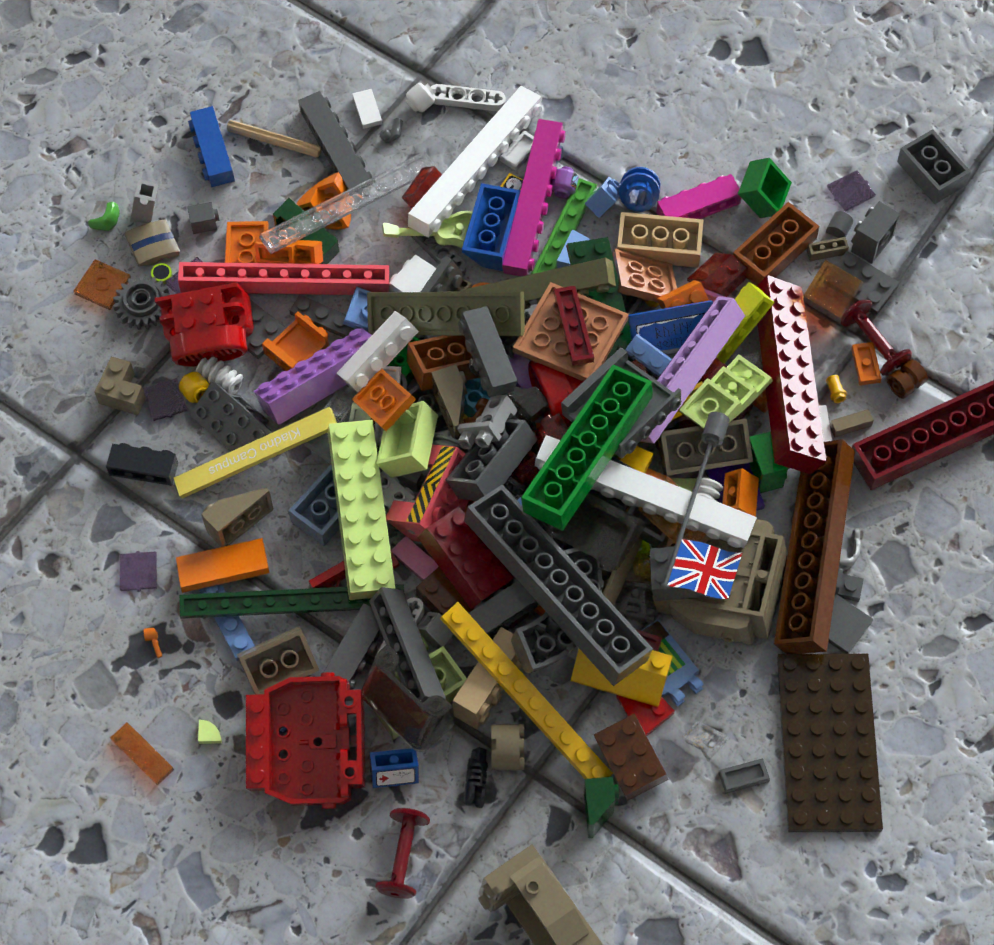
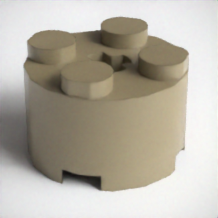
(507, 746)

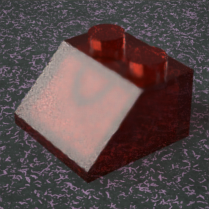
(720, 274)

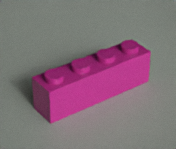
(701, 200)

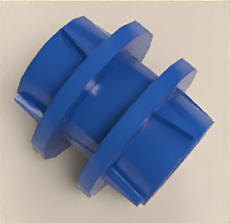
(639, 189)

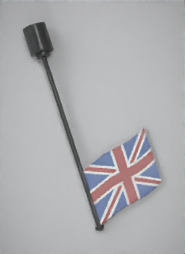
(697, 564)

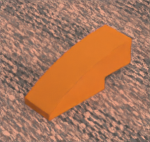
(296, 253)

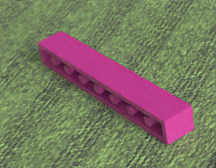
(533, 198)

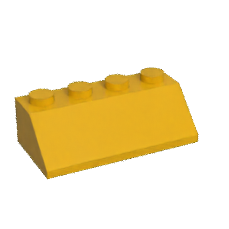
(642, 685)

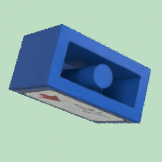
(394, 767)

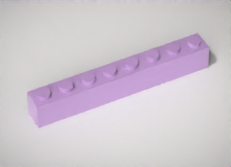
(699, 352)

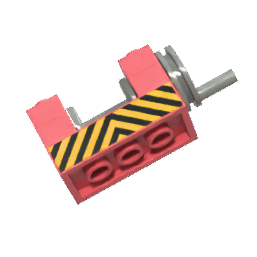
(435, 496)

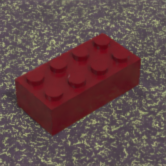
(464, 558)

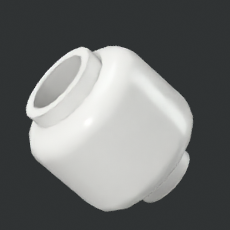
(420, 97)

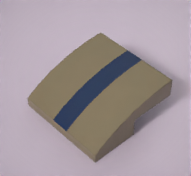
(152, 242)

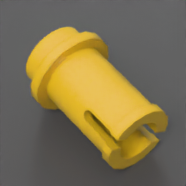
(837, 393)

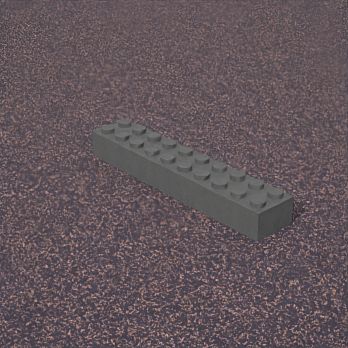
(558, 585)

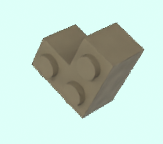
(116, 387)

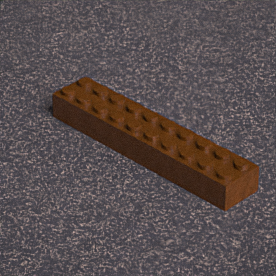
(815, 553)

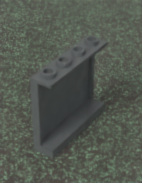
(655, 413)

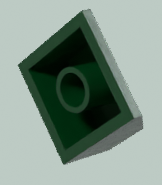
(599, 801)

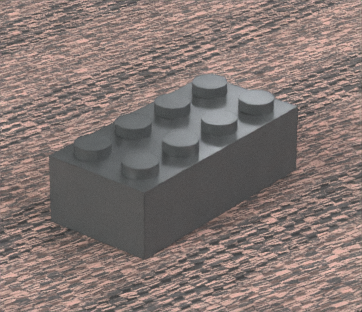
(491, 466)

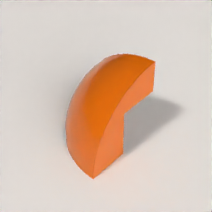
(322, 192)

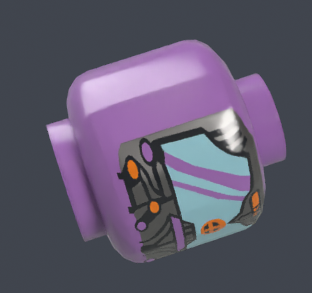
(564, 182)

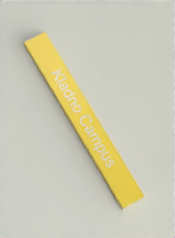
(254, 453)

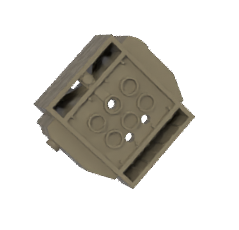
(743, 613)
(536, 901)

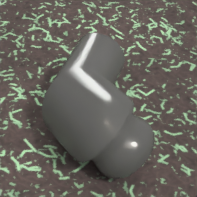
(390, 135)

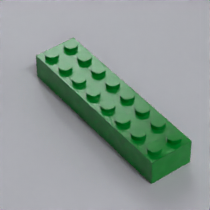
(587, 447)

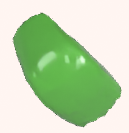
(108, 220)

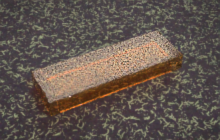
(142, 753)

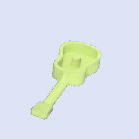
(450, 232)

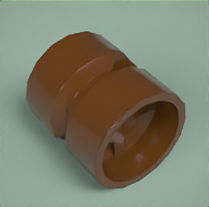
(907, 379)

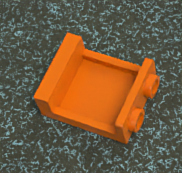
(296, 342)

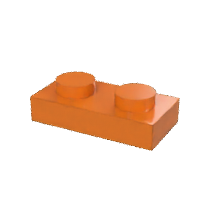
(866, 363)

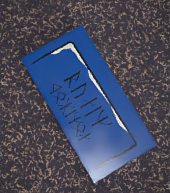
(668, 326)

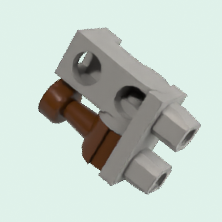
(487, 422)

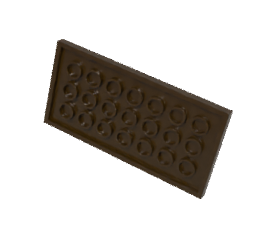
(829, 743)

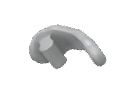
(846, 563)

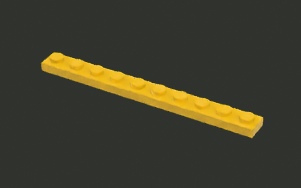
(524, 693)

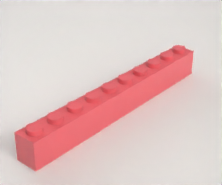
(285, 278)

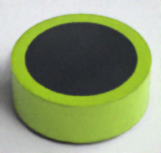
(161, 272)

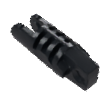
(476, 777)

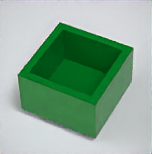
(764, 187)
(770, 475)

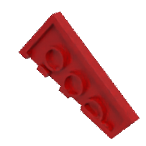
(648, 715)

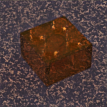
(833, 289)

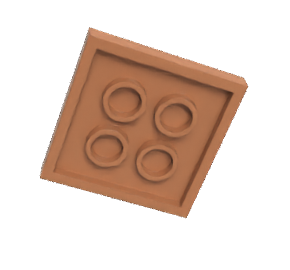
(643, 276)

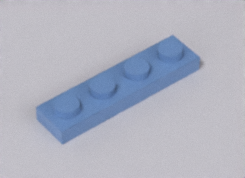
(231, 627)

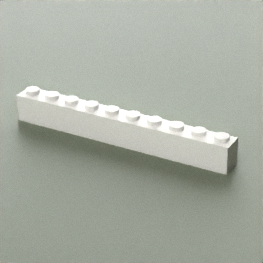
(474, 162)
(666, 500)

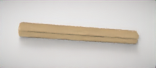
(274, 138)

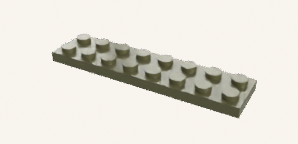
(441, 311)

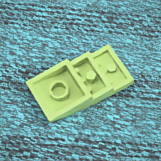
(727, 391)

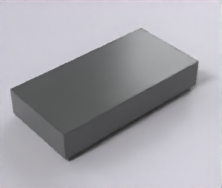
(744, 776)

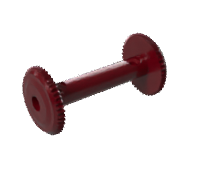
(857, 314)
(409, 819)

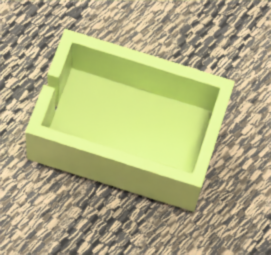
(408, 443)

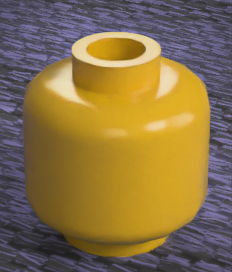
(193, 386)

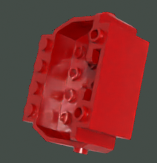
(309, 711)

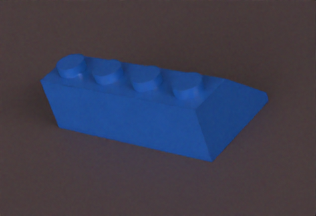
(491, 225)

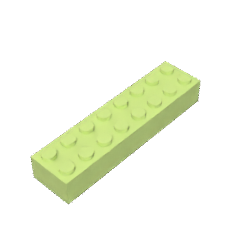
(360, 508)

